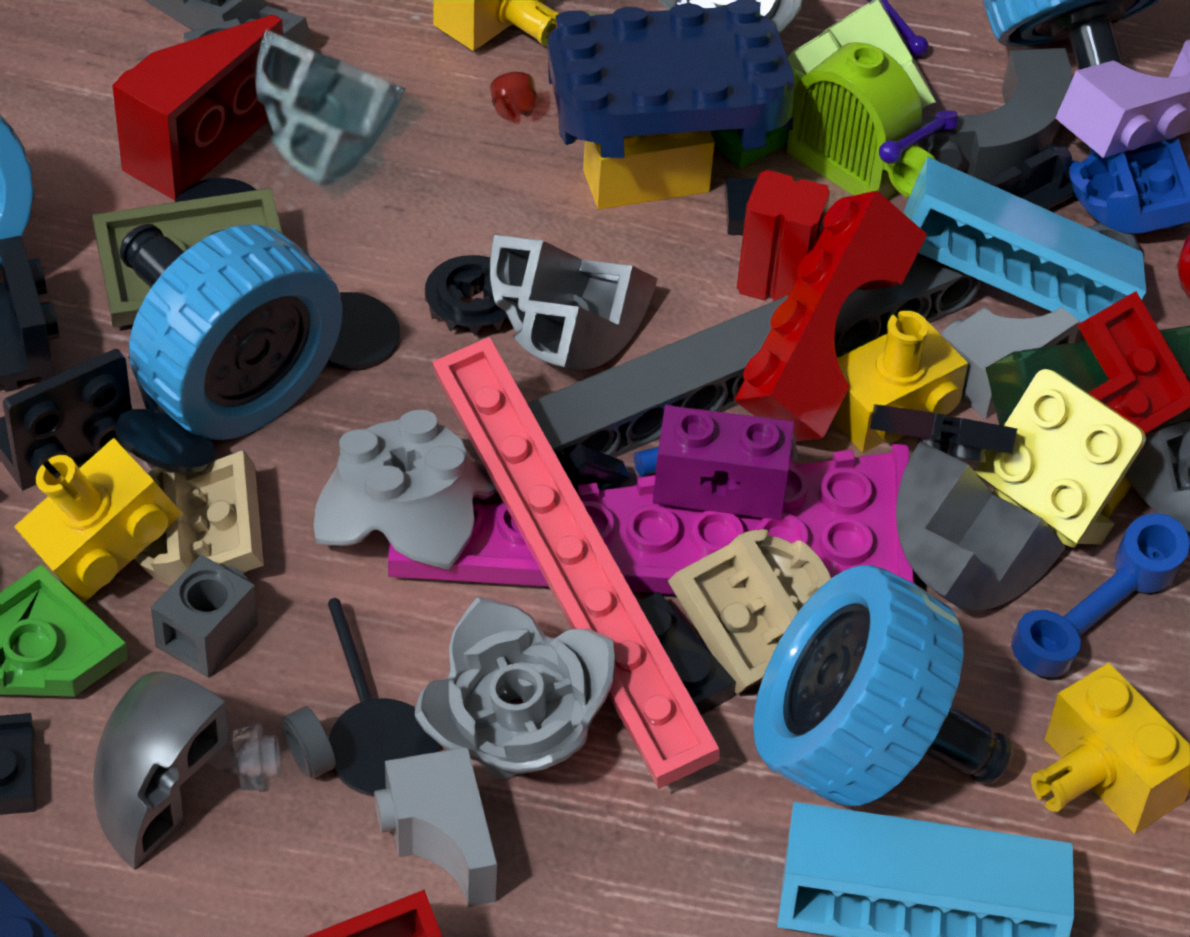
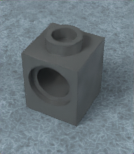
(205, 615)

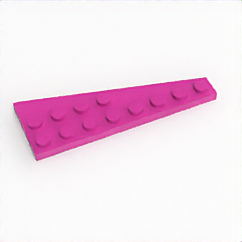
(833, 506)

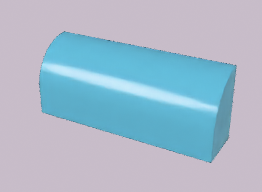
(1020, 244)
(920, 878)

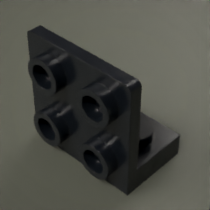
(64, 416)

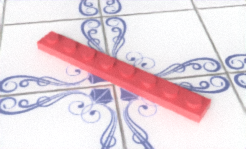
(576, 560)

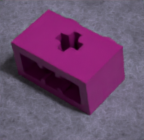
(723, 462)

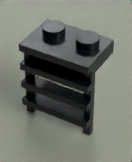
(24, 321)

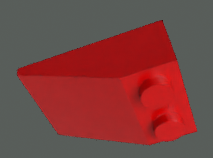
(190, 106)

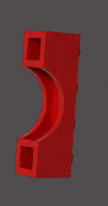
(797, 369)

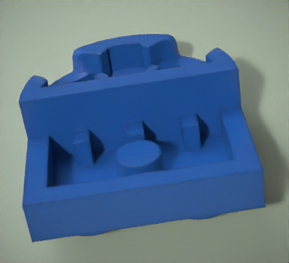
(1135, 188)

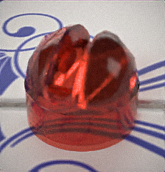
(513, 95)

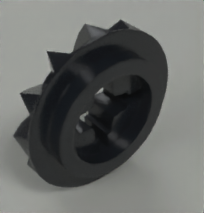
(461, 278)

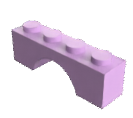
(1126, 109)

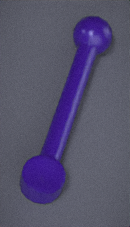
(916, 44)
(892, 151)

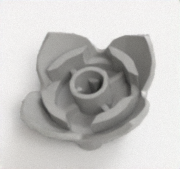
(407, 483)
(504, 657)

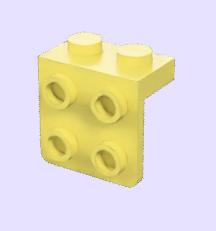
(1064, 458)

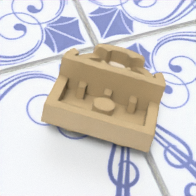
(216, 520)
(748, 598)

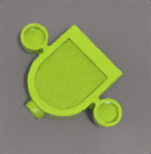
(848, 112)

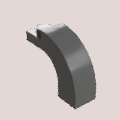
(1016, 131)

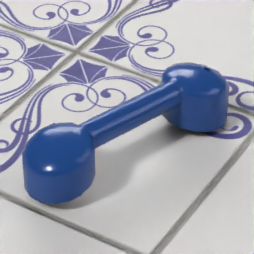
(1144, 562)

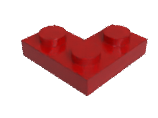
(1141, 369)

